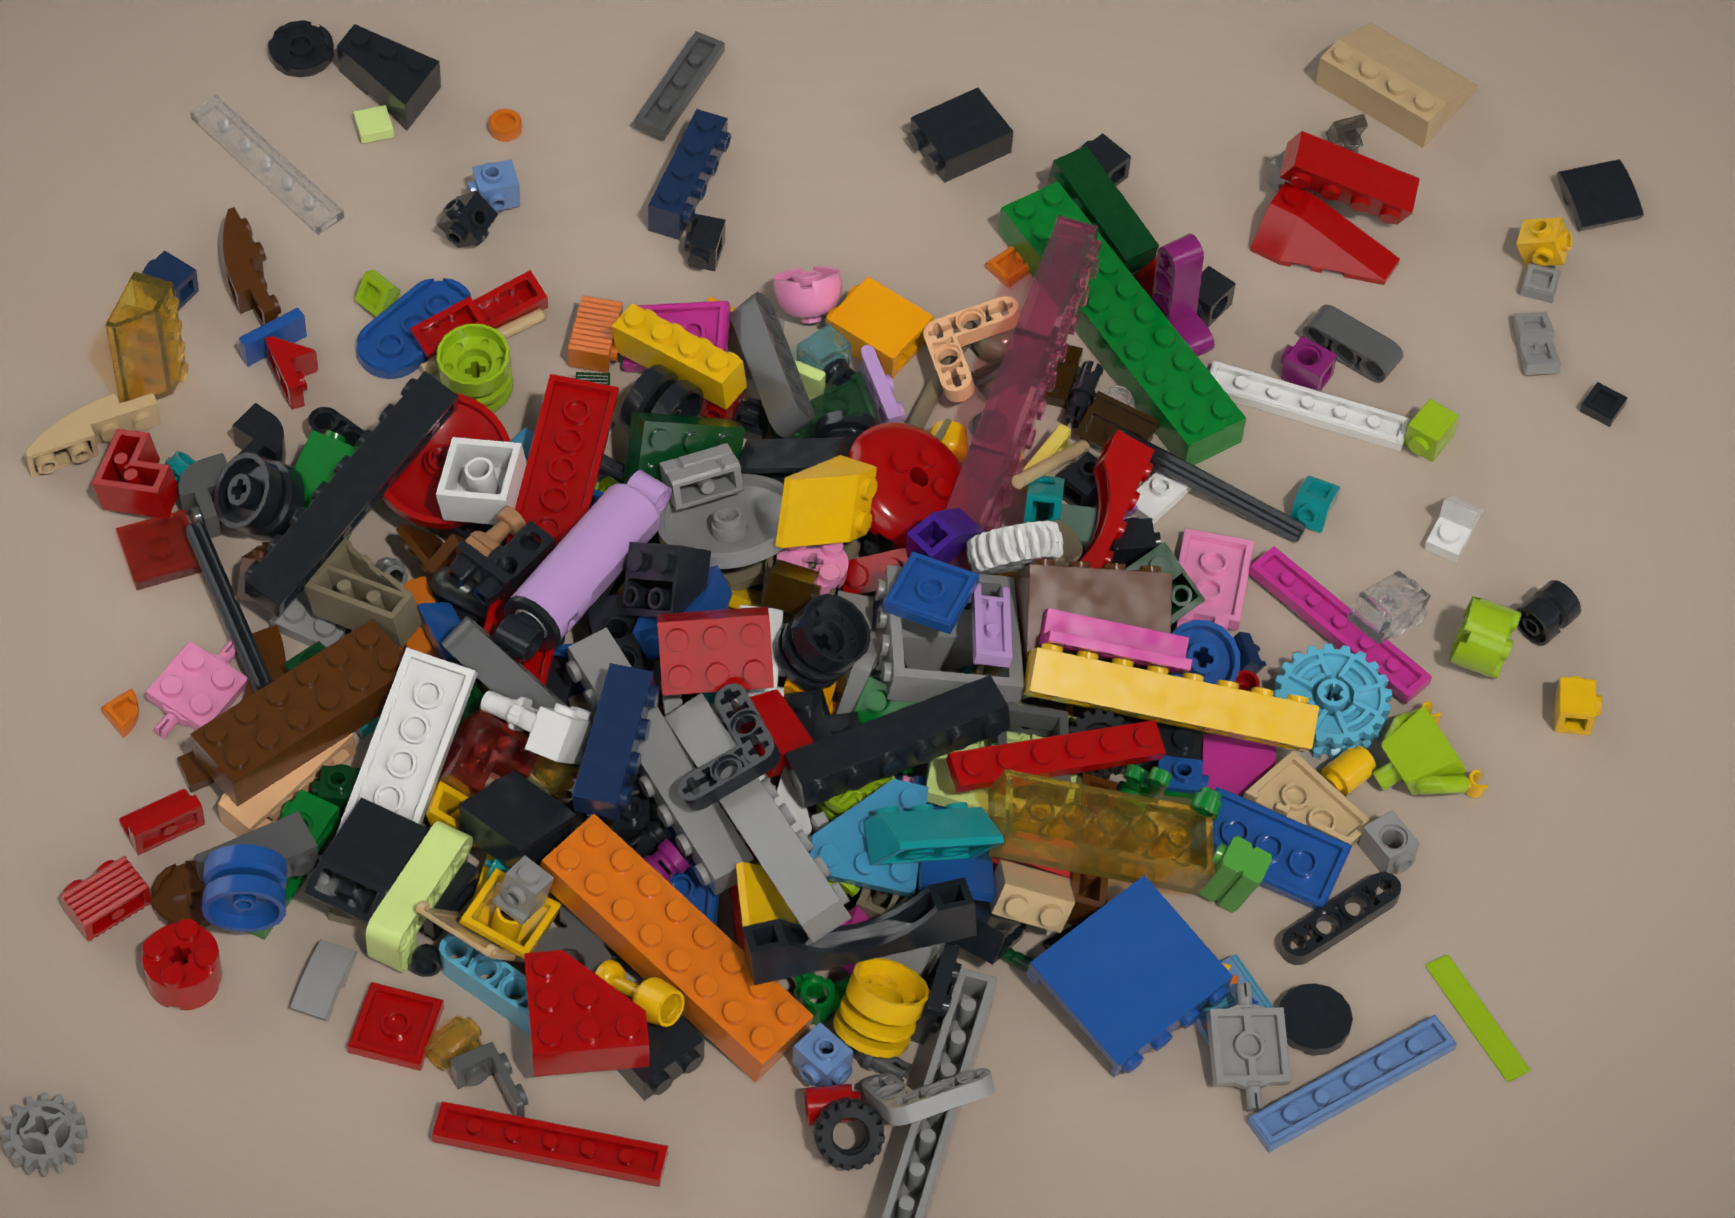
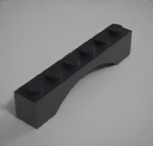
(930, 918)

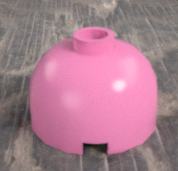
(808, 292)

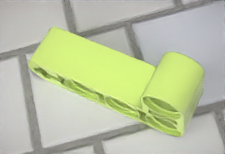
(395, 923)

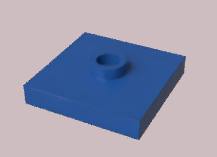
(931, 592)

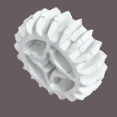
(1014, 546)

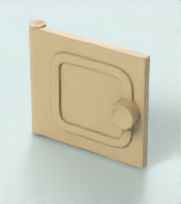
(450, 921)

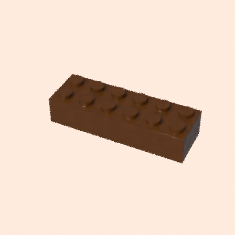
(299, 714)

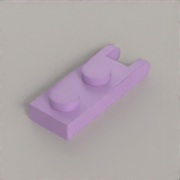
(880, 388)
(992, 628)

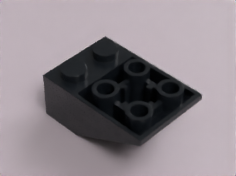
(364, 860)

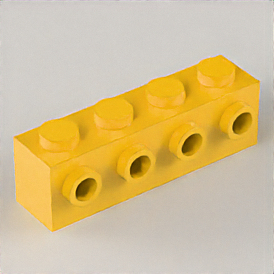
(654, 341)

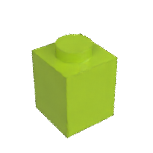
(1431, 430)

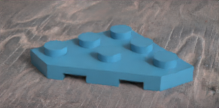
(845, 848)

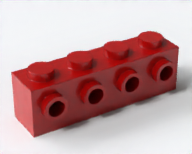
(1349, 178)

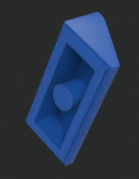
(438, 622)

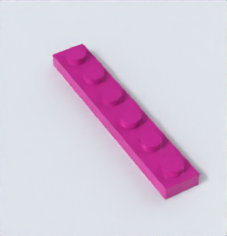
(1330, 619)

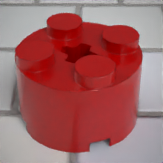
(182, 965)

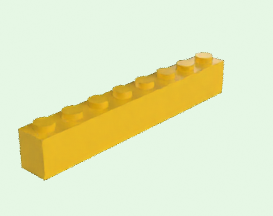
(1170, 699)

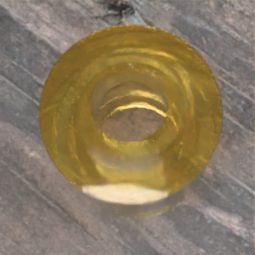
(555, 775)
(452, 1040)

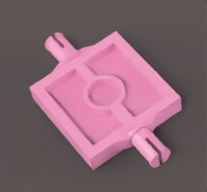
(196, 687)

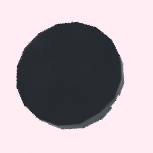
(301, 49)
(1316, 1018)

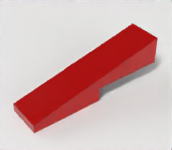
(491, 309)

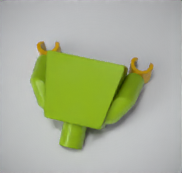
(1424, 757)

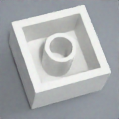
(480, 479)

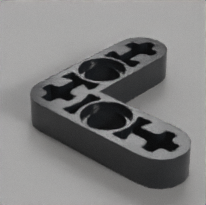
(743, 755)

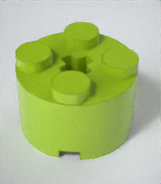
(1484, 637)

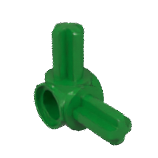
(811, 987)

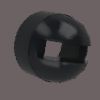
(426, 960)

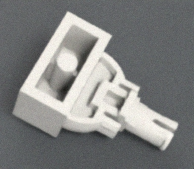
(555, 732)

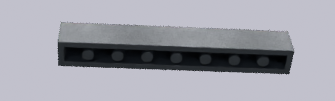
(350, 494)

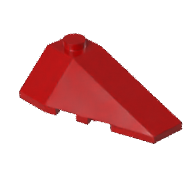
(1313, 234)

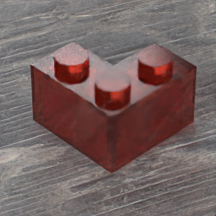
(483, 748)

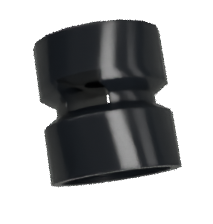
(1548, 612)

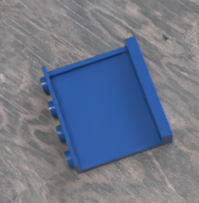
(1132, 975)

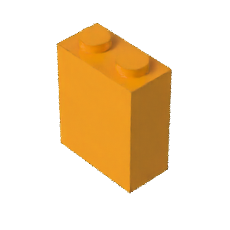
(882, 320)

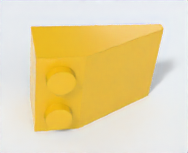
(827, 503)

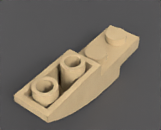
(78, 433)

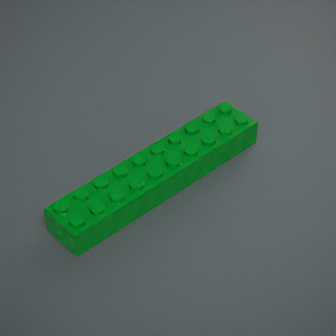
(1133, 337)

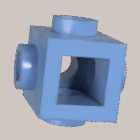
(496, 184)
(823, 1058)

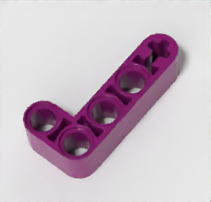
(1178, 288)

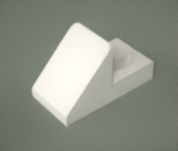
(1453, 528)

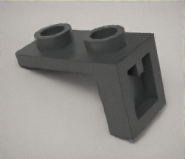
(479, 1064)

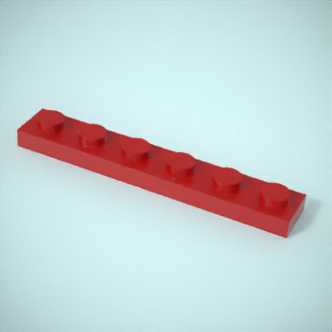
(1057, 755)
(550, 1143)

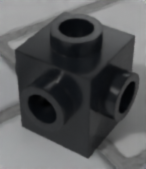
(467, 219)

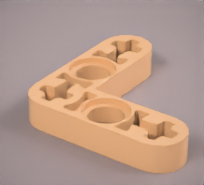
(952, 342)

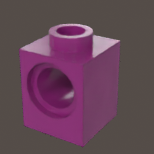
(1308, 364)

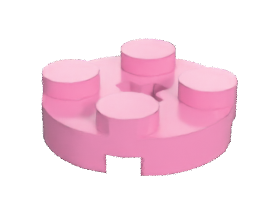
(830, 560)

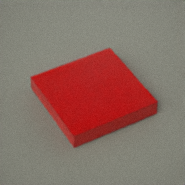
(395, 1026)

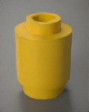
(1349, 769)

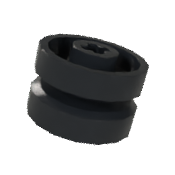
(660, 393)
(258, 495)

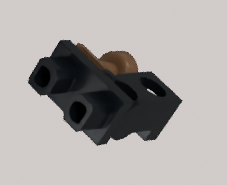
(496, 566)

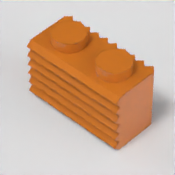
(592, 335)

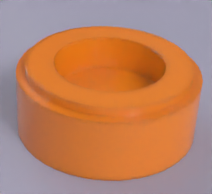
(505, 125)

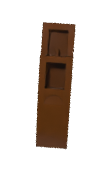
(245, 269)

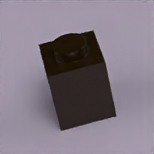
(791, 587)

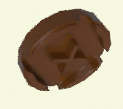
(178, 894)

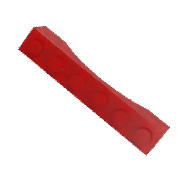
(1117, 477)

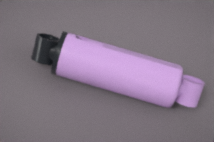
(581, 566)

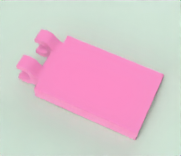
(1220, 573)

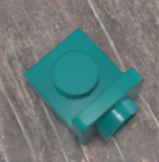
(1314, 502)

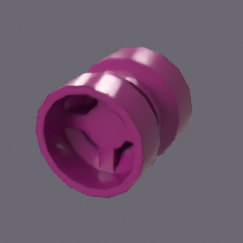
(670, 858)

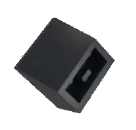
(663, 578)

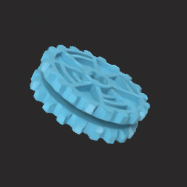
(1348, 696)

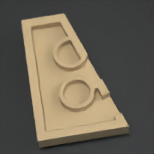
(1307, 797)

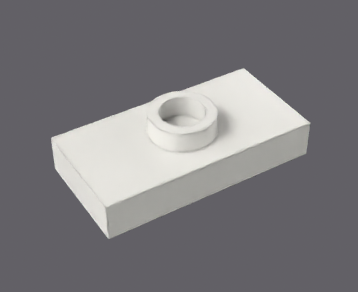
(1159, 495)

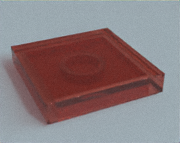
(158, 550)

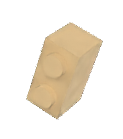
(1032, 896)

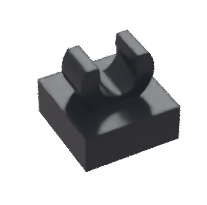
(753, 418)

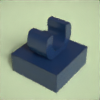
(1248, 653)

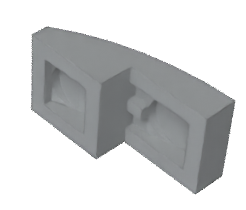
(1535, 343)
(323, 979)

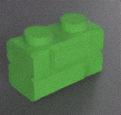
(1237, 873)

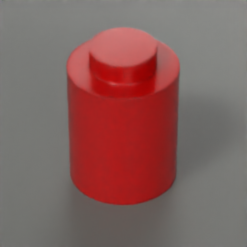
(820, 1096)

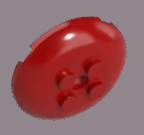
(912, 476)

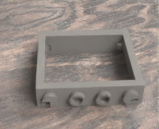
(918, 684)

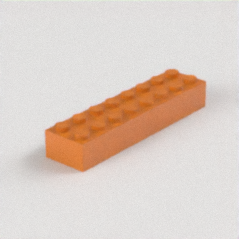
(673, 940)

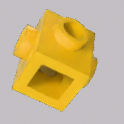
(1544, 241)

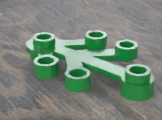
(1204, 802)

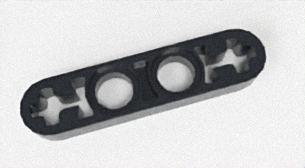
(1343, 921)

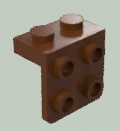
(429, 548)

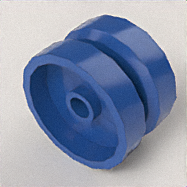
(1211, 651)
(244, 888)

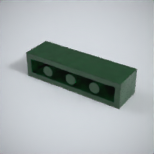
(1105, 207)

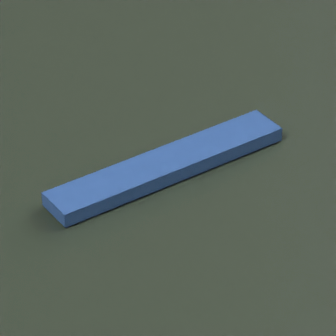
(1351, 1083)

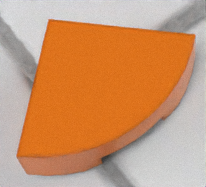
(122, 712)

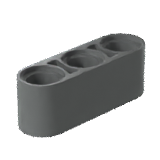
(1354, 343)

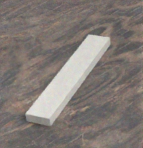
(1311, 406)

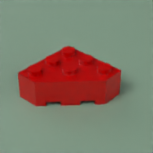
(580, 1019)

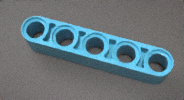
(491, 991)

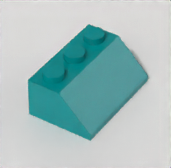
(930, 834)

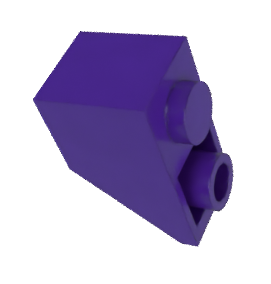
(942, 535)

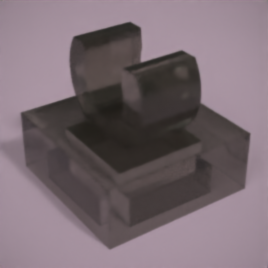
(1348, 132)

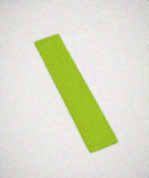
(1477, 1018)

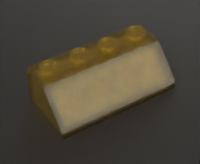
(146, 339)

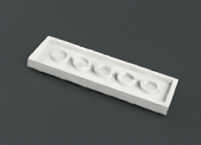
(413, 735)

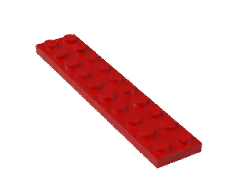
(561, 472)

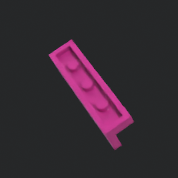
(1115, 640)

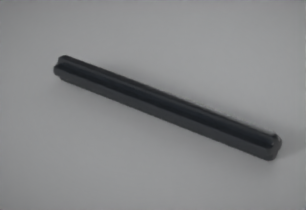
(1223, 492)
(228, 605)

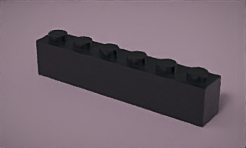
(897, 741)

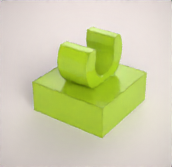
(376, 292)

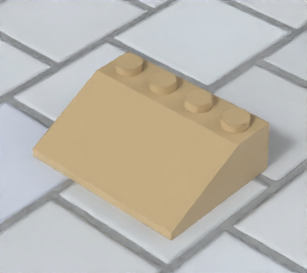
(1393, 83)

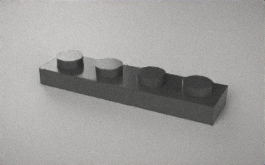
(679, 85)

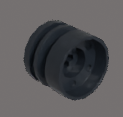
(822, 642)

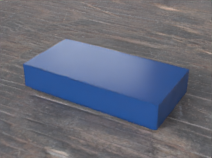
(286, 327)

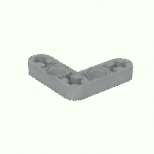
(859, 674)
(905, 1106)

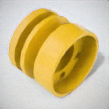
(881, 1007)

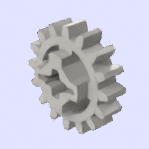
(25, 1140)

